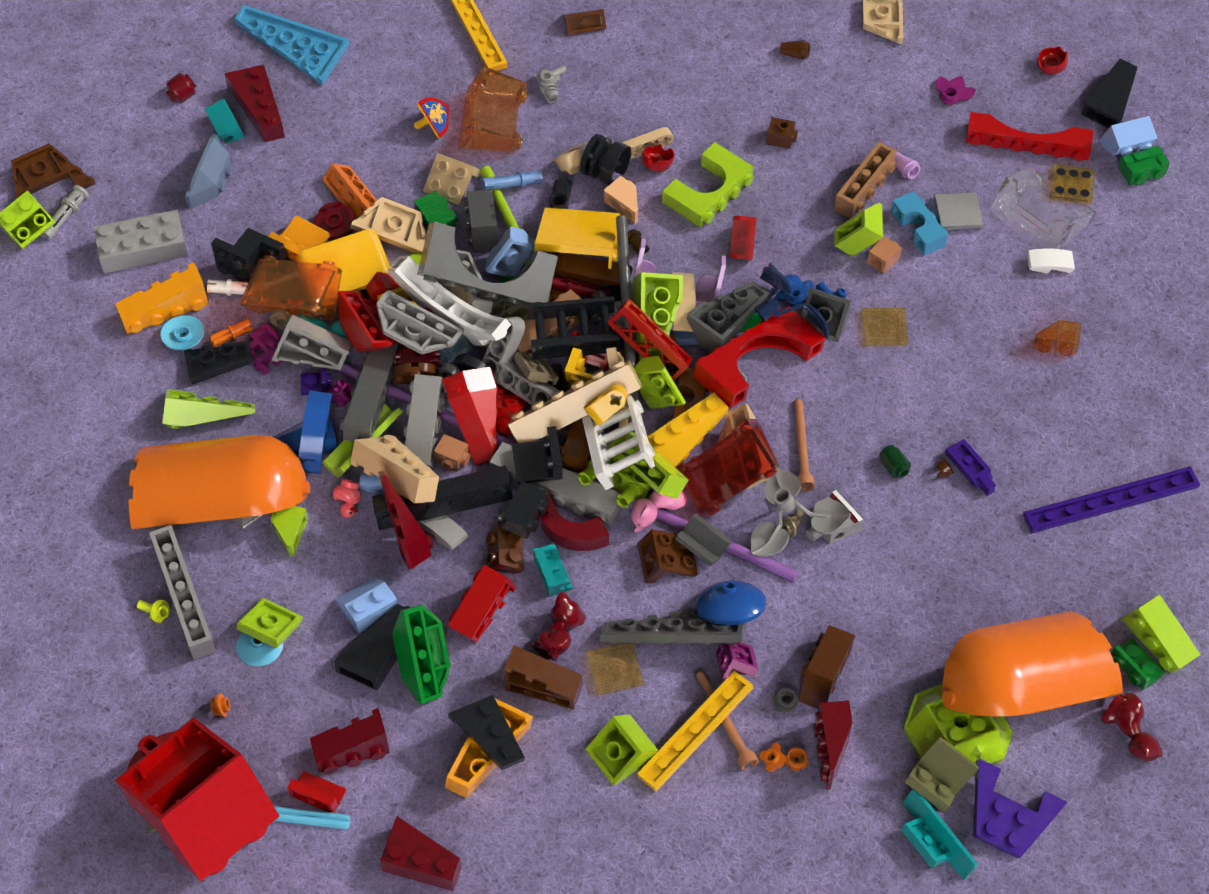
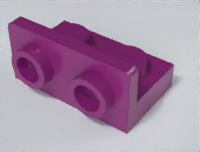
(736, 657)

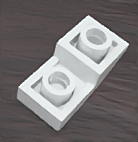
(1047, 259)

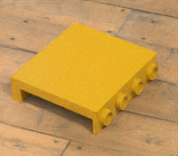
(578, 233)

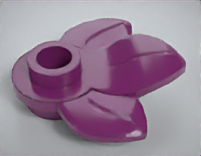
(954, 88)

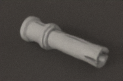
(68, 206)

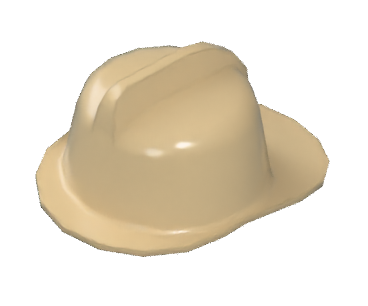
(570, 160)

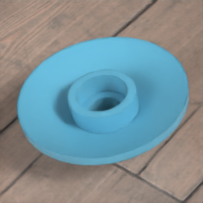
(180, 326)
(256, 654)

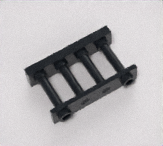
(562, 346)

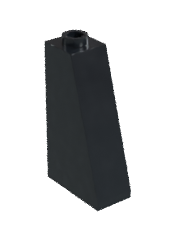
(1111, 96)
(371, 654)

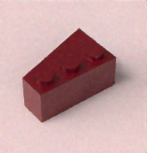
(350, 744)

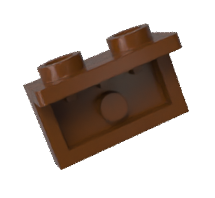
(504, 550)

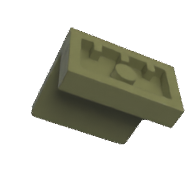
(941, 774)

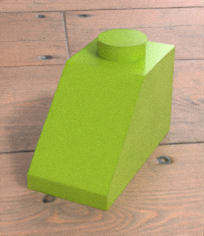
(289, 527)

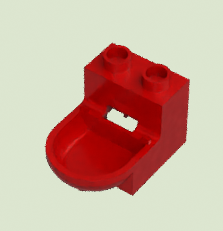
(197, 796)

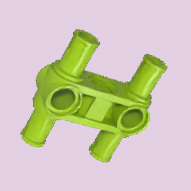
(625, 481)

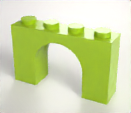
(702, 207)

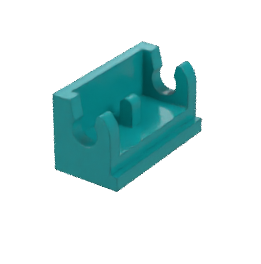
(224, 121)
(552, 570)

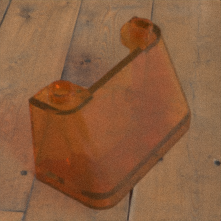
(492, 112)
(293, 287)

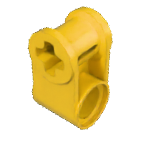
(603, 405)

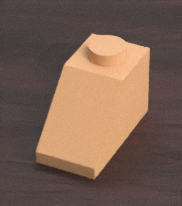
(623, 198)

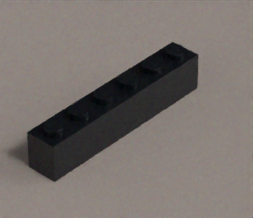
(453, 496)

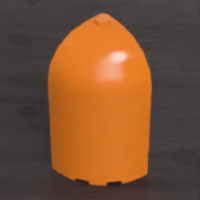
(214, 481)
(1029, 667)

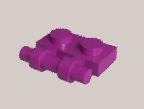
(267, 341)

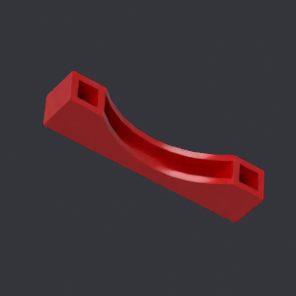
(1071, 143)

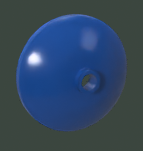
(730, 603)

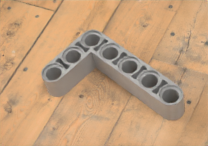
(506, 366)

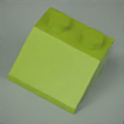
(621, 748)

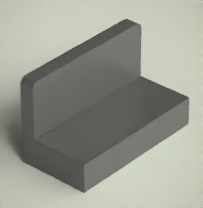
(703, 540)

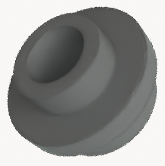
(786, 693)

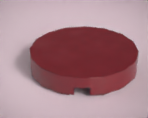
(335, 219)

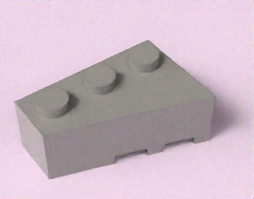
(311, 345)

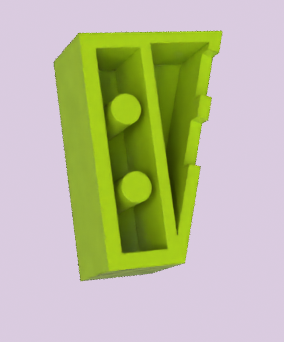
(1161, 634)

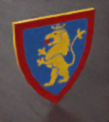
(435, 114)

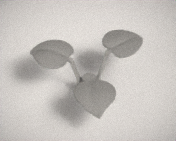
(780, 490)

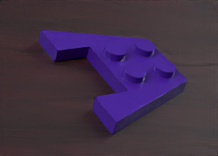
(1004, 821)

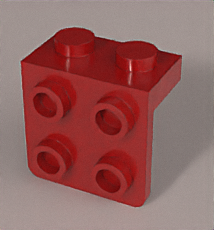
(507, 405)

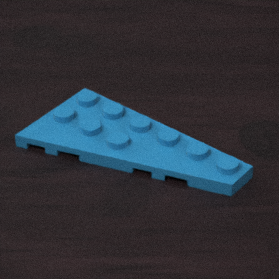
(303, 46)

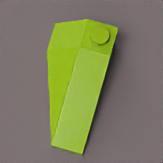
(659, 299)
(185, 409)

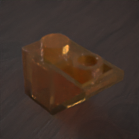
(1063, 333)

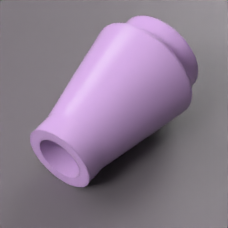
(907, 167)

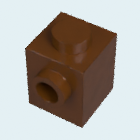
(781, 133)

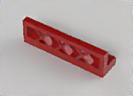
(652, 333)

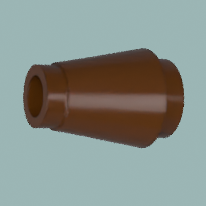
(796, 49)

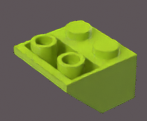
(25, 220)
(860, 230)
(657, 384)

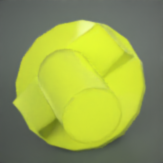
(156, 609)

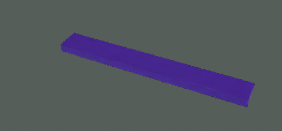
(1111, 499)

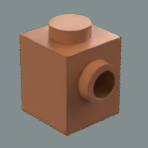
(884, 254)
(451, 453)

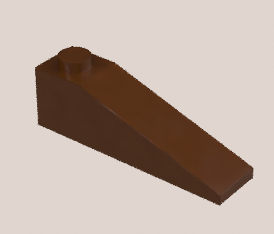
(587, 269)

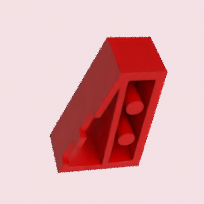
(480, 603)

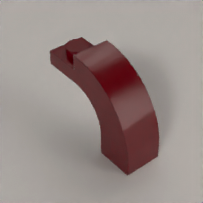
(573, 535)

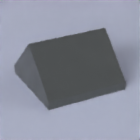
(832, 308)

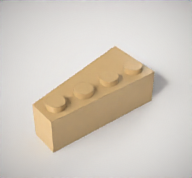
(403, 468)

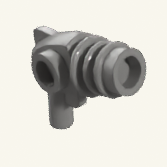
(547, 82)

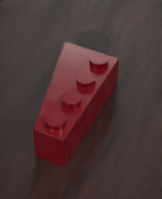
(256, 98)

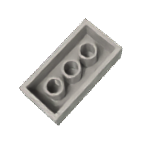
(140, 241)

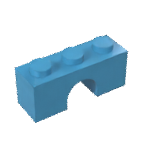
(912, 209)

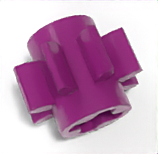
(340, 392)

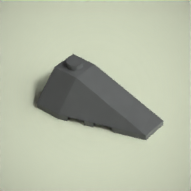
(721, 319)

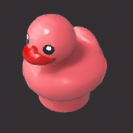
(349, 493)

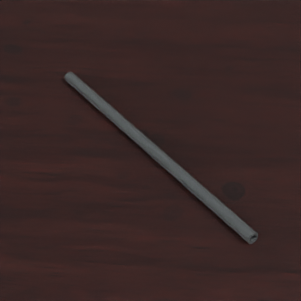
(625, 287)

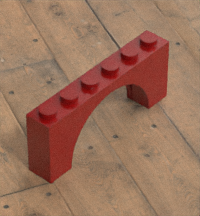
(719, 369)

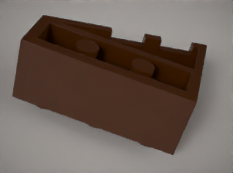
(825, 666)

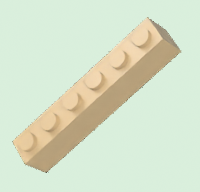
(569, 406)

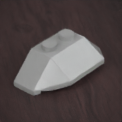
(414, 325)

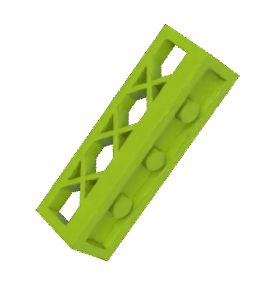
(340, 458)

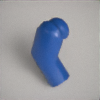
(839, 292)

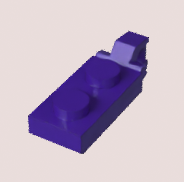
(971, 466)

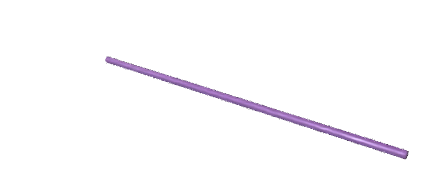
(662, 515)

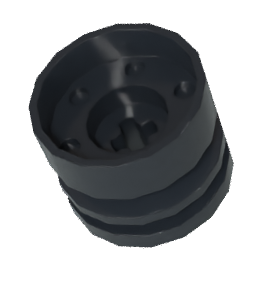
(604, 158)

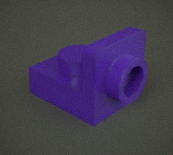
(315, 382)

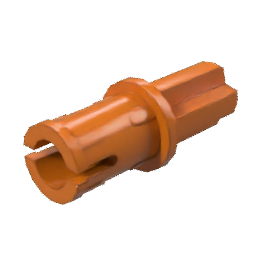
(230, 333)

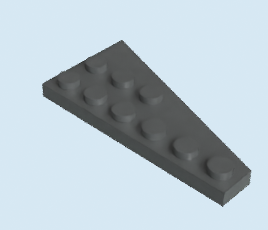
(679, 627)

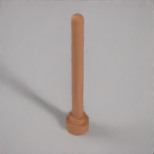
(806, 478)
(744, 755)

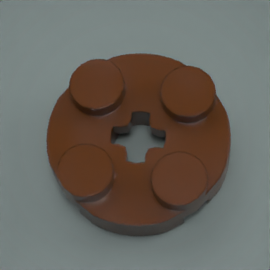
(405, 373)

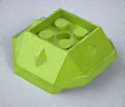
(980, 738)

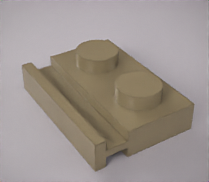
(536, 369)

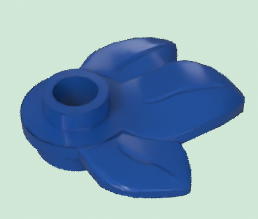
(799, 290)

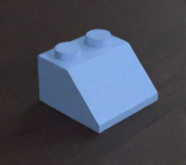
(1129, 136)
(510, 252)
(367, 603)

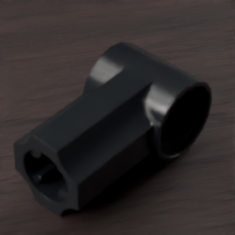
(561, 193)

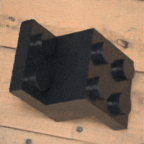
(244, 254)

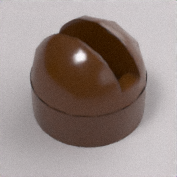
(944, 467)

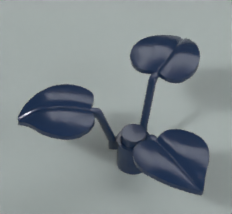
(770, 305)

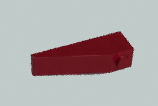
(411, 539)

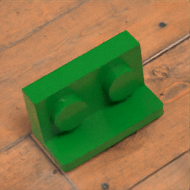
(1138, 665)

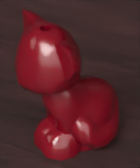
(556, 640)
(1127, 714)

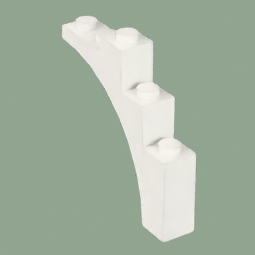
(477, 325)

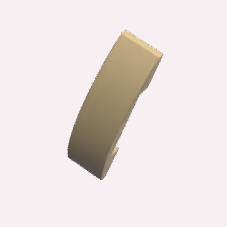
(687, 304)

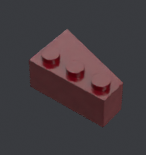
(419, 857)

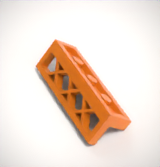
(349, 188)

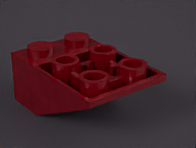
(833, 730)

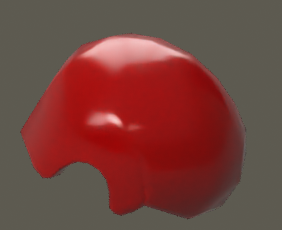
(1055, 57)
(663, 157)

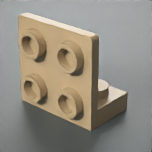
(450, 178)

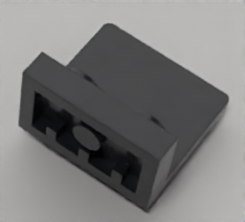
(538, 459)

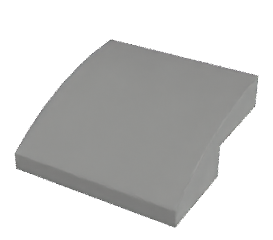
(958, 211)

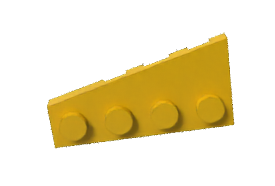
(687, 430)

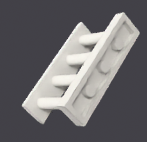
(597, 442)

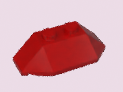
(361, 322)

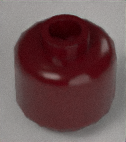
(180, 88)

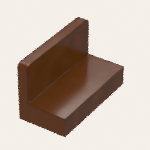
(585, 21)

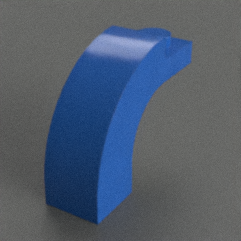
(314, 431)

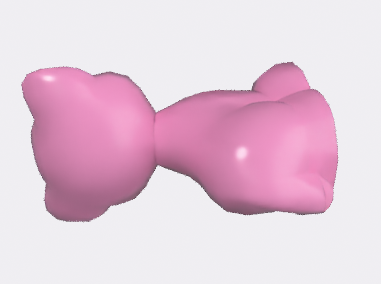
(645, 510)

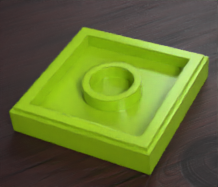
(269, 623)

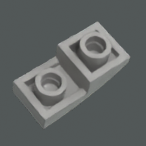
(445, 530)

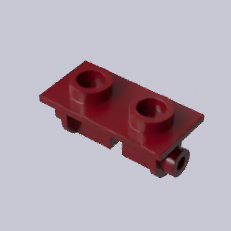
(409, 356)

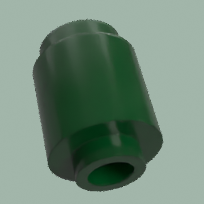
(895, 461)

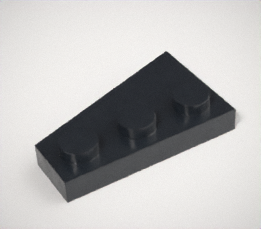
(214, 361)
(490, 730)

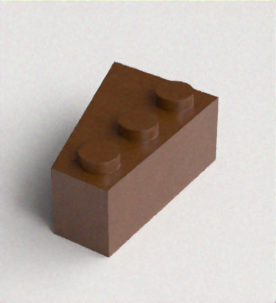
(541, 679)

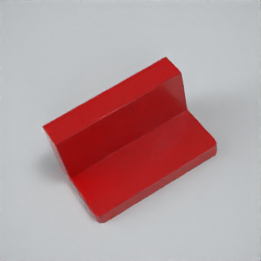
(316, 792)

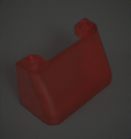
(729, 467)

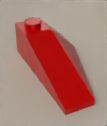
(474, 405)

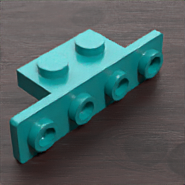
(934, 838)

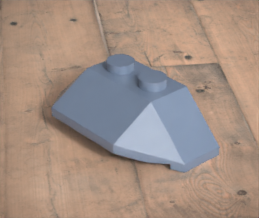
(209, 174)

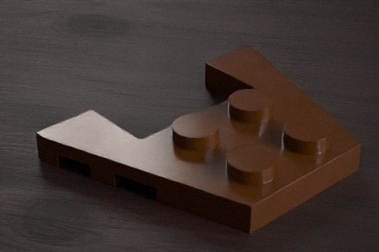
(43, 168)

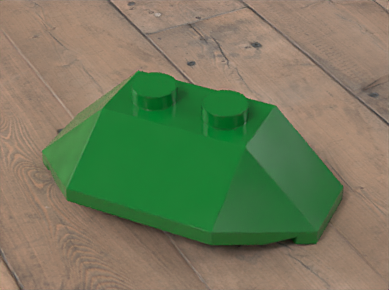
(421, 652)

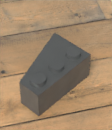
(481, 220)

